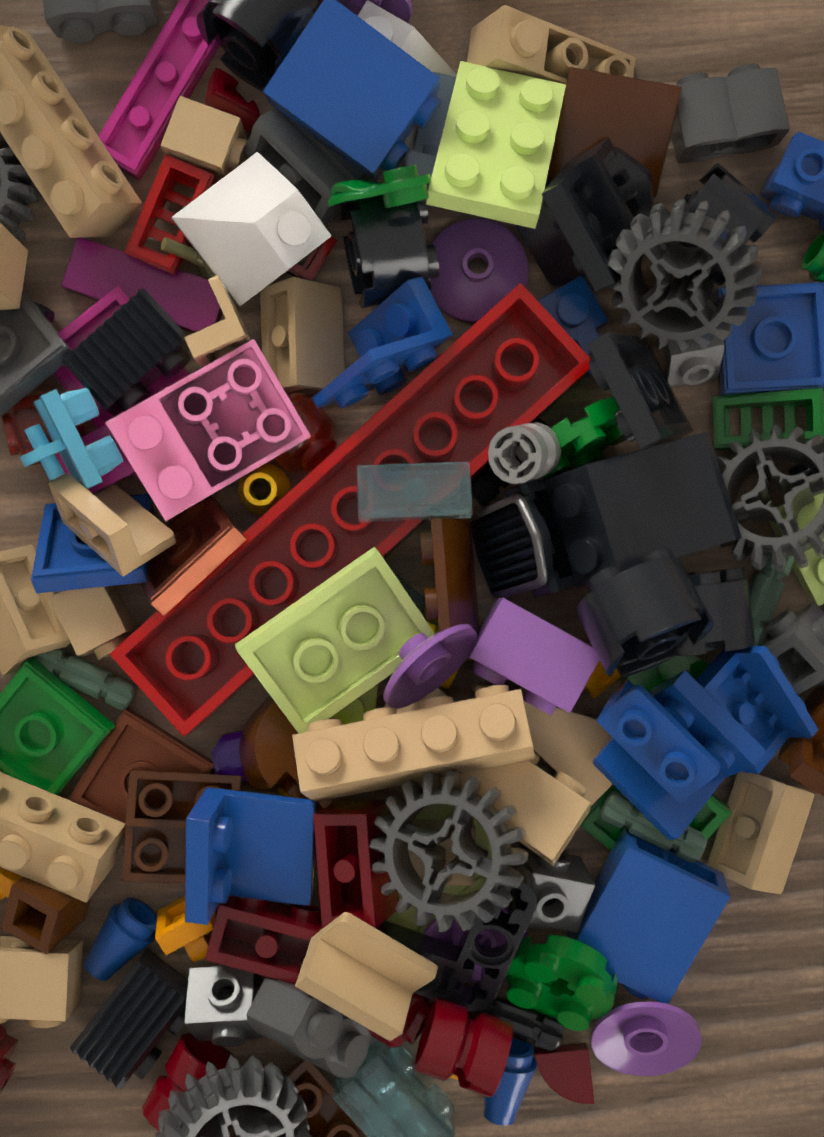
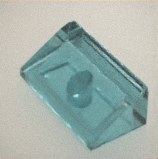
(414, 491)

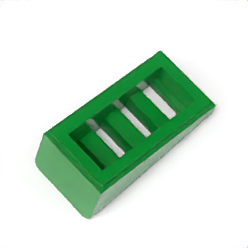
(808, 398)

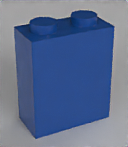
(354, 90)
(651, 915)

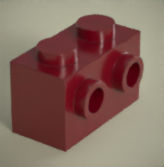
(346, 862)
(263, 936)

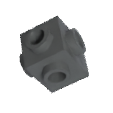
(799, 646)
(561, 891)
(219, 1004)

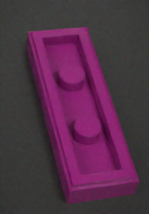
(99, 269)

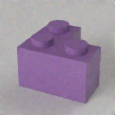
(533, 655)

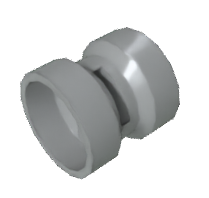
(537, 450)

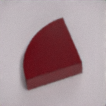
(224, 97)
(567, 1071)

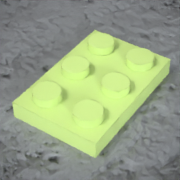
(496, 145)
(334, 641)

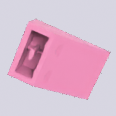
(208, 429)

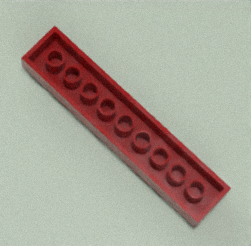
(489, 379)

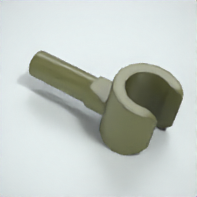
(187, 253)

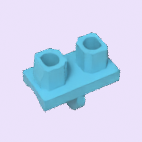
(60, 417)

